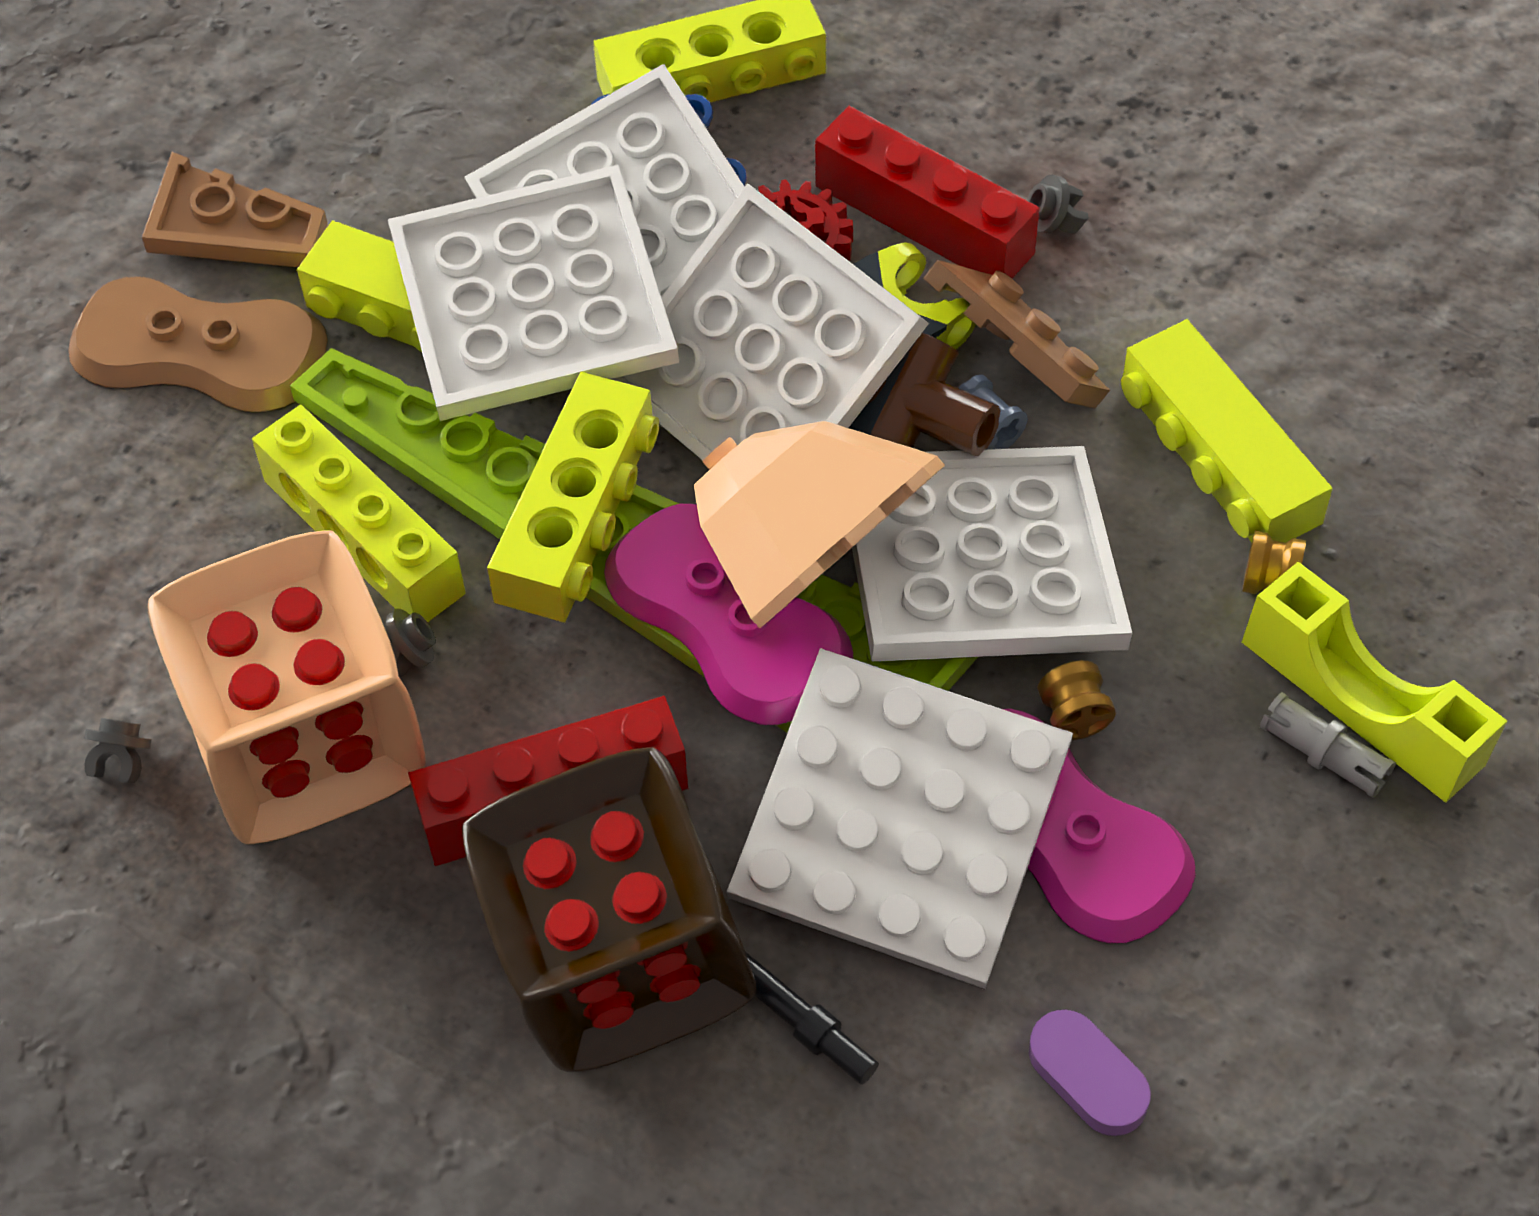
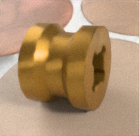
(1270, 560)
(1077, 699)

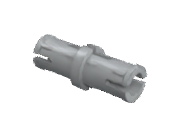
(1327, 745)

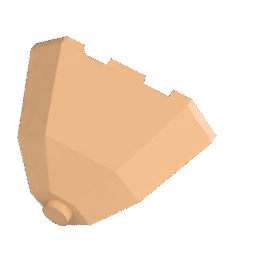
(797, 503)

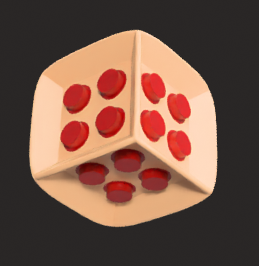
(288, 685)

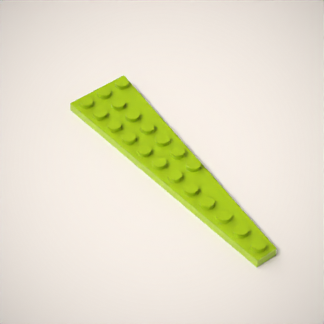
(487, 470)

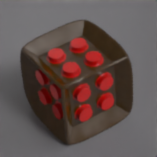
(606, 911)

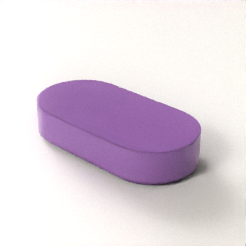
(1089, 1072)

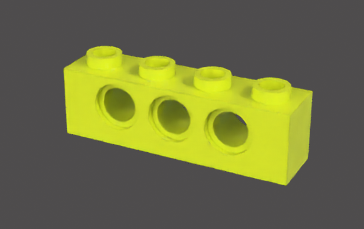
(720, 50)
(595, 416)
(340, 494)

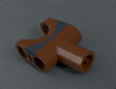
(920, 401)

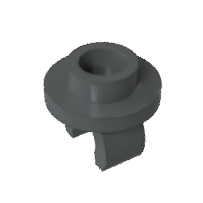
(1057, 205)
(410, 640)
(118, 739)

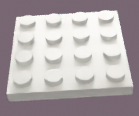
(665, 156)
(531, 292)
(772, 332)
(994, 562)
(901, 817)

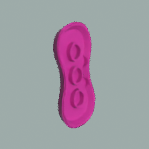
(675, 582)
(1106, 862)

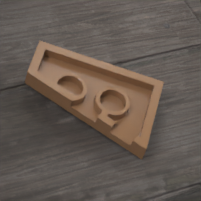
(223, 220)
(998, 307)

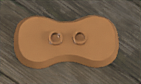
(234, 352)

